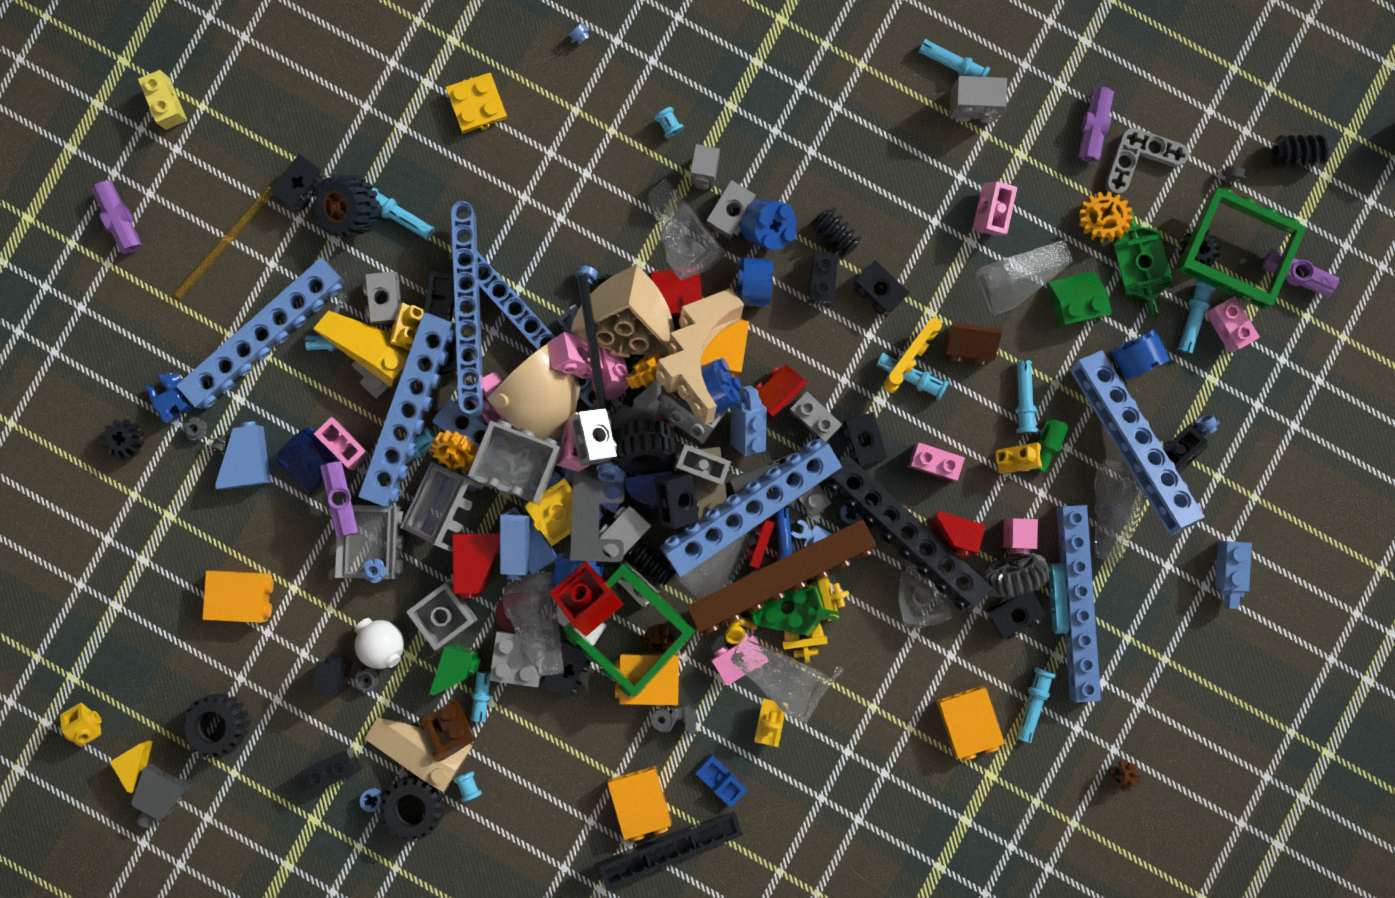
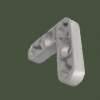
(1133, 153)

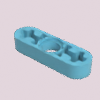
(1058, 598)

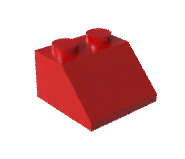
(677, 291)
(780, 389)
(958, 533)
(585, 599)

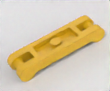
(917, 347)

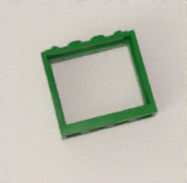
(1223, 281)
(663, 607)

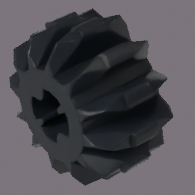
(1207, 248)
(131, 442)

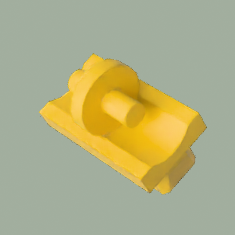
(406, 325)
(1018, 458)
(827, 594)
(815, 638)
(769, 723)

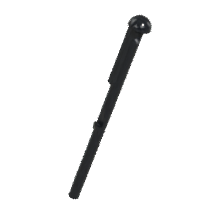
(593, 352)

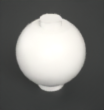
(378, 643)

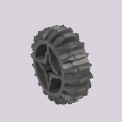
(1016, 575)

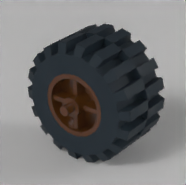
(346, 205)

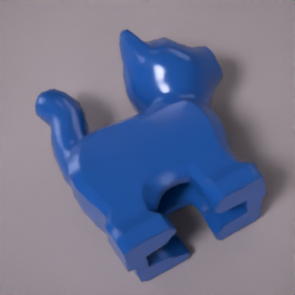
(169, 400)

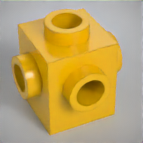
(80, 724)

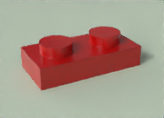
(763, 534)

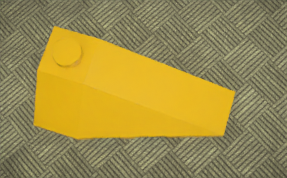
(365, 345)

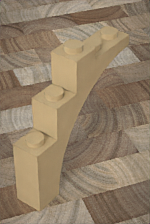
(682, 368)

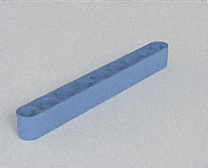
(467, 297)
(522, 319)

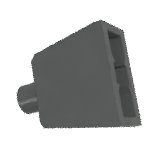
(158, 794)

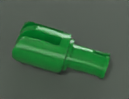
(1051, 441)

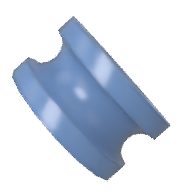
(843, 512)
(370, 807)

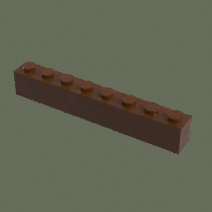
(782, 576)

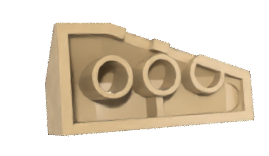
(413, 751)

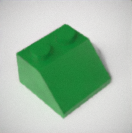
(1079, 299)
(455, 666)

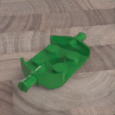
(1139, 281)
(805, 617)

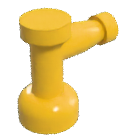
(736, 632)

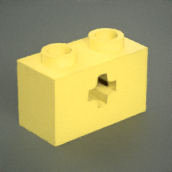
(162, 99)

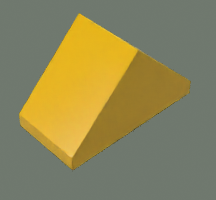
(131, 764)

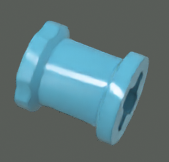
(675, 128)
(467, 786)

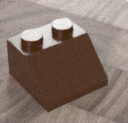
(971, 343)

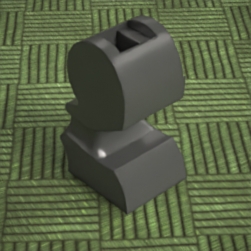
(664, 719)

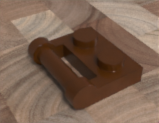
(454, 727)

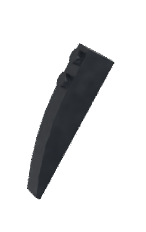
(667, 850)

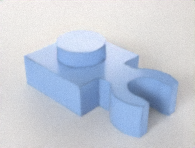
(811, 536)

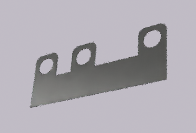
(587, 495)

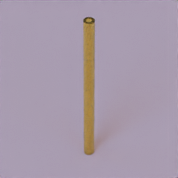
(223, 243)

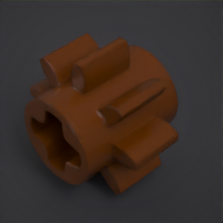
(658, 638)
(1124, 776)

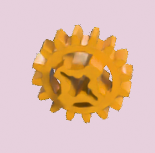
(1111, 225)
(644, 371)
(454, 451)

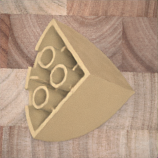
(628, 315)
(537, 397)

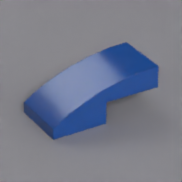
(720, 780)

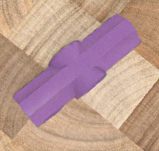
(1095, 124)
(116, 217)
(1314, 278)
(334, 484)

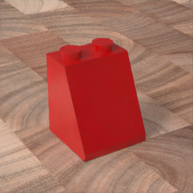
(474, 562)

